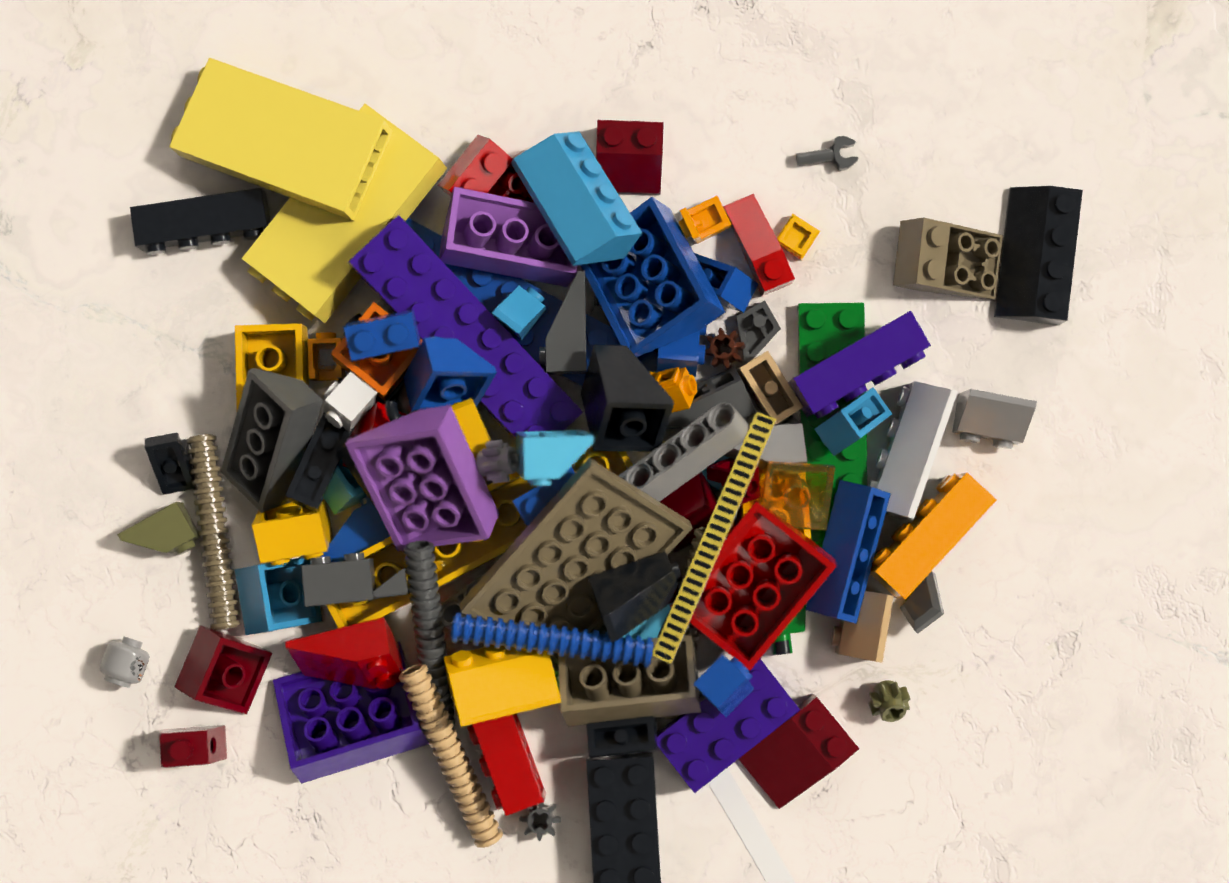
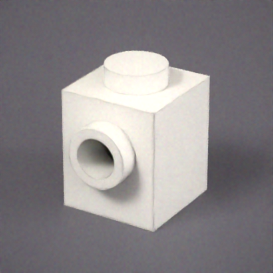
(348, 401)

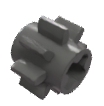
(540, 828)

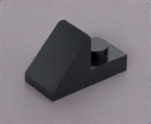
(170, 462)

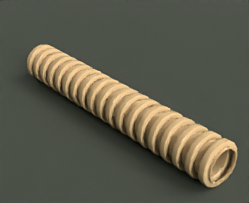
(451, 755)

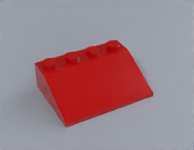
(759, 584)

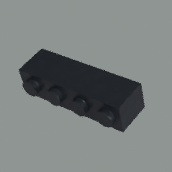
(200, 220)

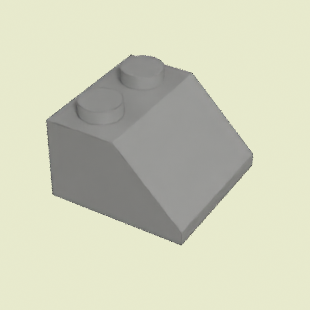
(993, 417)

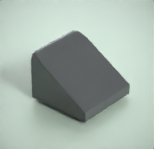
(394, 586)

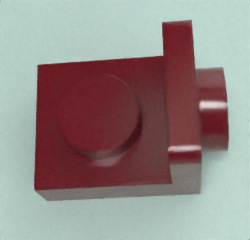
(720, 471)

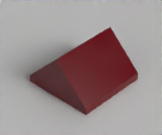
(695, 503)

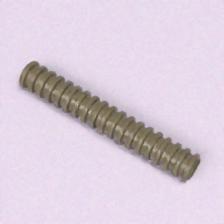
(213, 531)

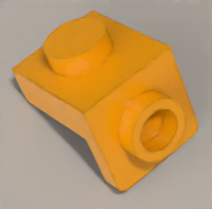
(704, 220)

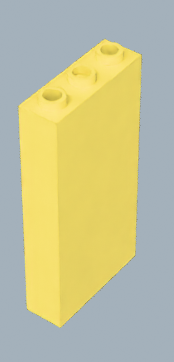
(281, 138)
(309, 247)

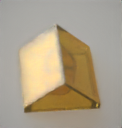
(798, 493)

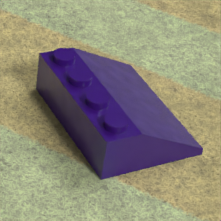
(342, 724)

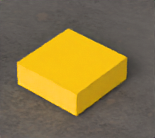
(797, 236)

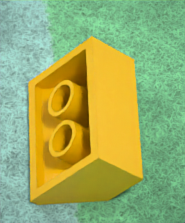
(499, 682)

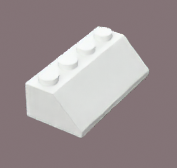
(912, 446)

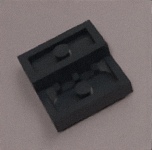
(622, 736)

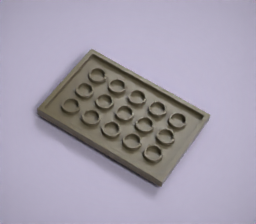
(582, 531)

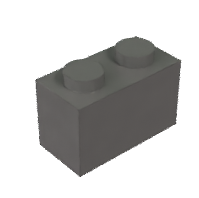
(338, 581)

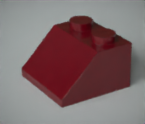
(631, 155)
(222, 670)

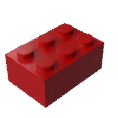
(509, 763)

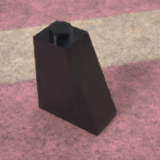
(635, 592)

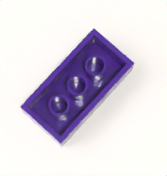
(863, 361)
(709, 742)

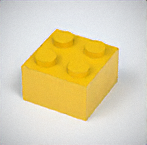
(291, 533)

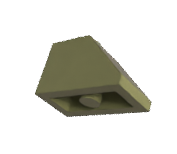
(164, 531)

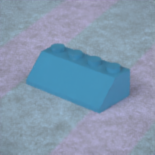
(577, 199)

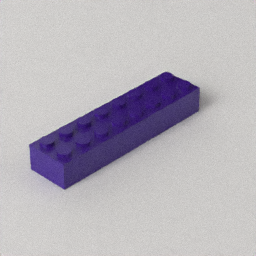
(414, 277)

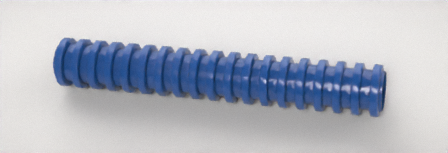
(551, 640)

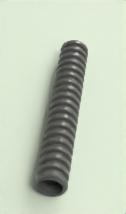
(428, 616)

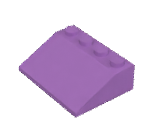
(425, 479)

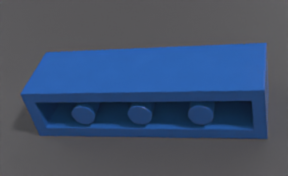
(852, 541)

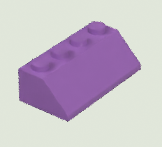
(502, 238)

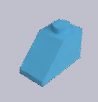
(520, 311)
(853, 421)

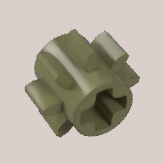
(889, 701)

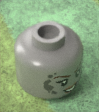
(124, 662)

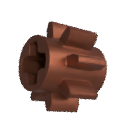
(725, 340)

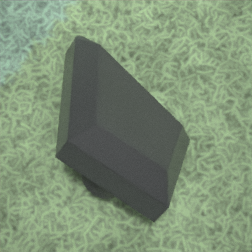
(756, 329)
(923, 604)

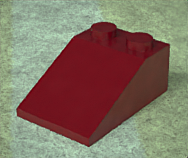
(799, 752)

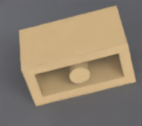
(769, 388)

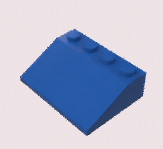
(657, 287)

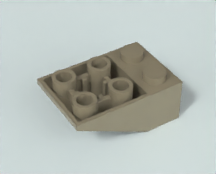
(947, 259)

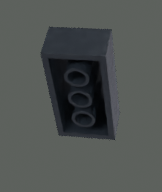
(623, 819)

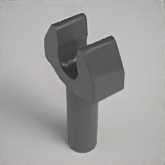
(829, 155)

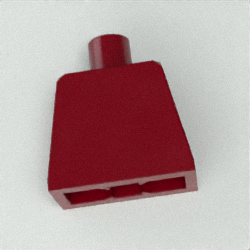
(192, 746)

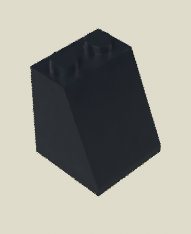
(623, 402)

